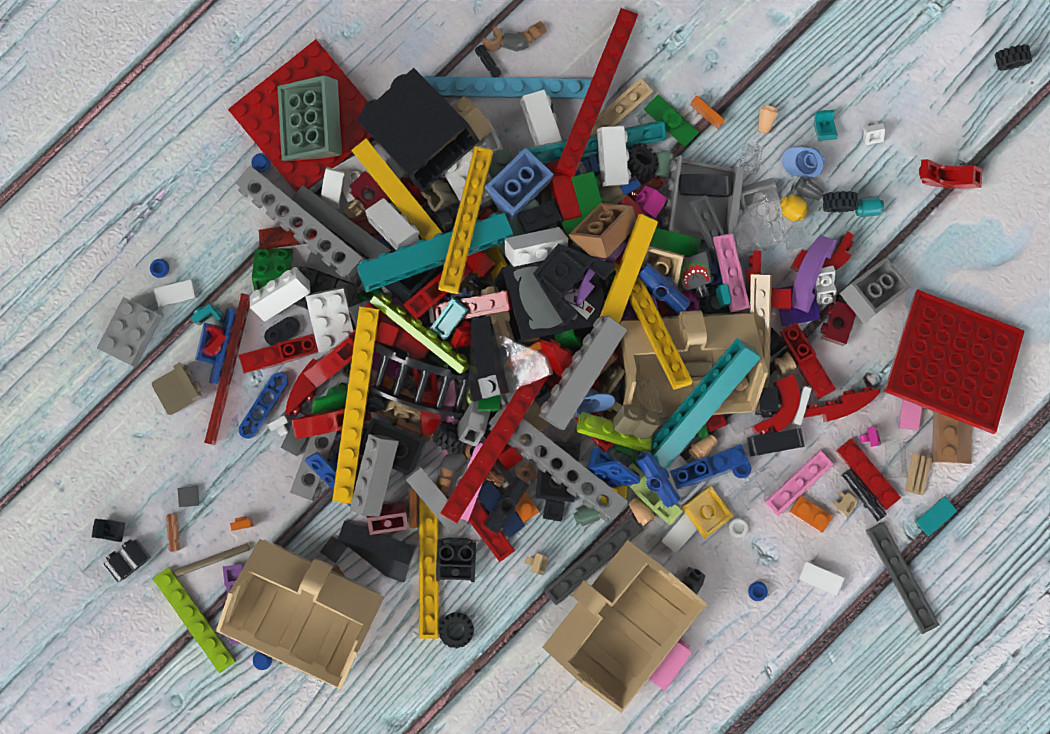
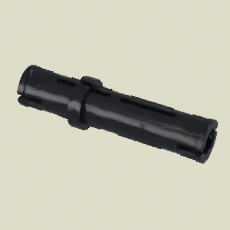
(865, 496)

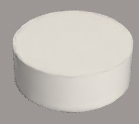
(737, 527)

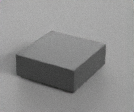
(188, 496)

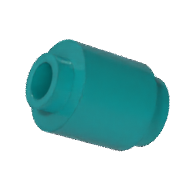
(869, 207)

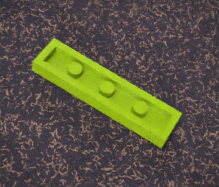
(604, 430)

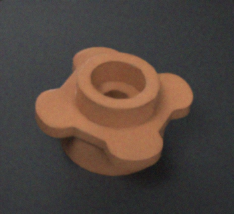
(531, 473)

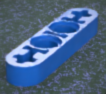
(266, 407)

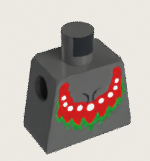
(696, 273)

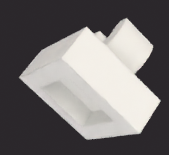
(874, 133)
(278, 424)

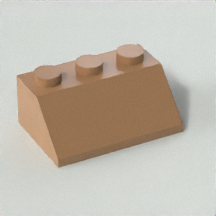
(604, 229)
(951, 440)

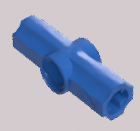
(670, 296)
(657, 479)

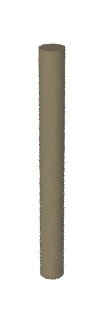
(211, 560)

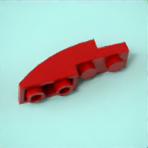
(429, 295)
(278, 354)
(559, 357)
(332, 361)
(806, 361)
(302, 391)
(848, 404)
(428, 420)
(321, 423)

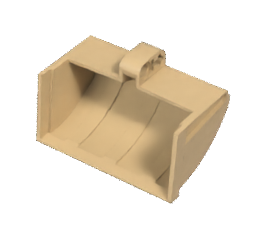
(696, 339)
(299, 612)
(623, 625)

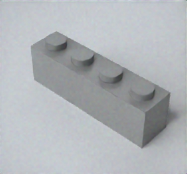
(374, 475)

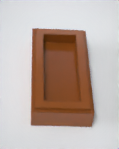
(413, 509)

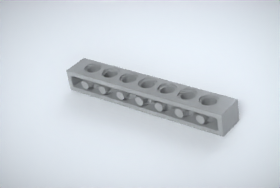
(252, 179)
(300, 486)
(614, 501)

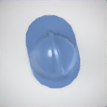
(803, 161)
(595, 402)

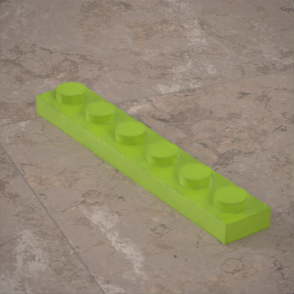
(425, 336)
(194, 619)

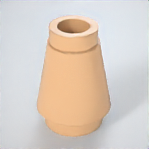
(766, 118)
(703, 447)
(641, 511)

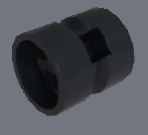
(447, 217)

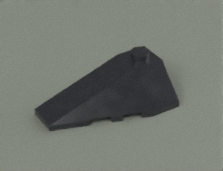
(485, 364)
(383, 552)

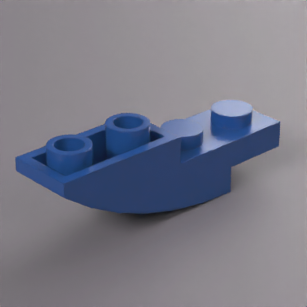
(709, 467)

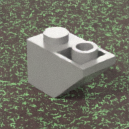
(472, 425)

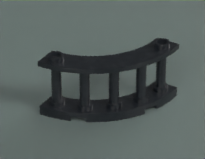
(427, 368)

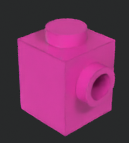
(650, 201)

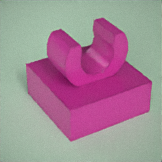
(872, 436)

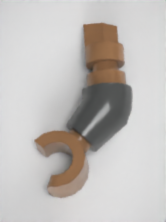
(514, 41)
(449, 466)

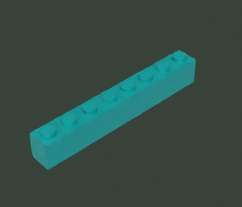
(429, 253)
(703, 402)

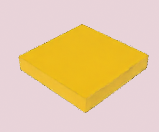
(707, 511)

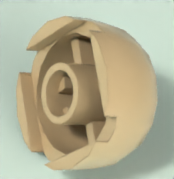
(397, 410)

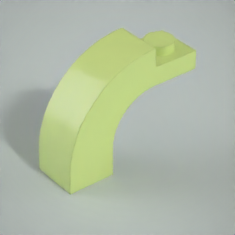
(651, 498)

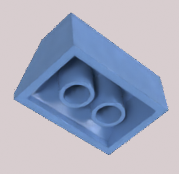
(518, 183)

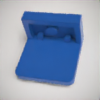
(610, 470)

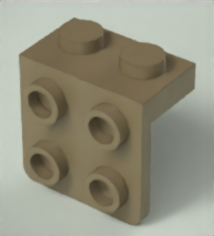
(608, 382)
(177, 389)

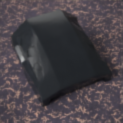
(456, 559)

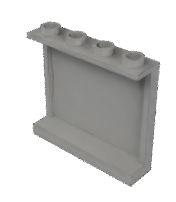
(678, 213)

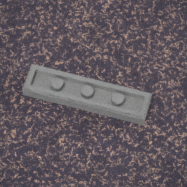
(433, 498)

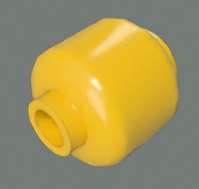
(793, 207)

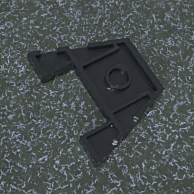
(562, 271)

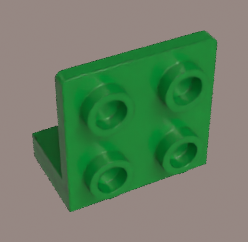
(270, 265)

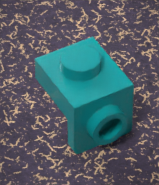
(825, 125)
(204, 313)

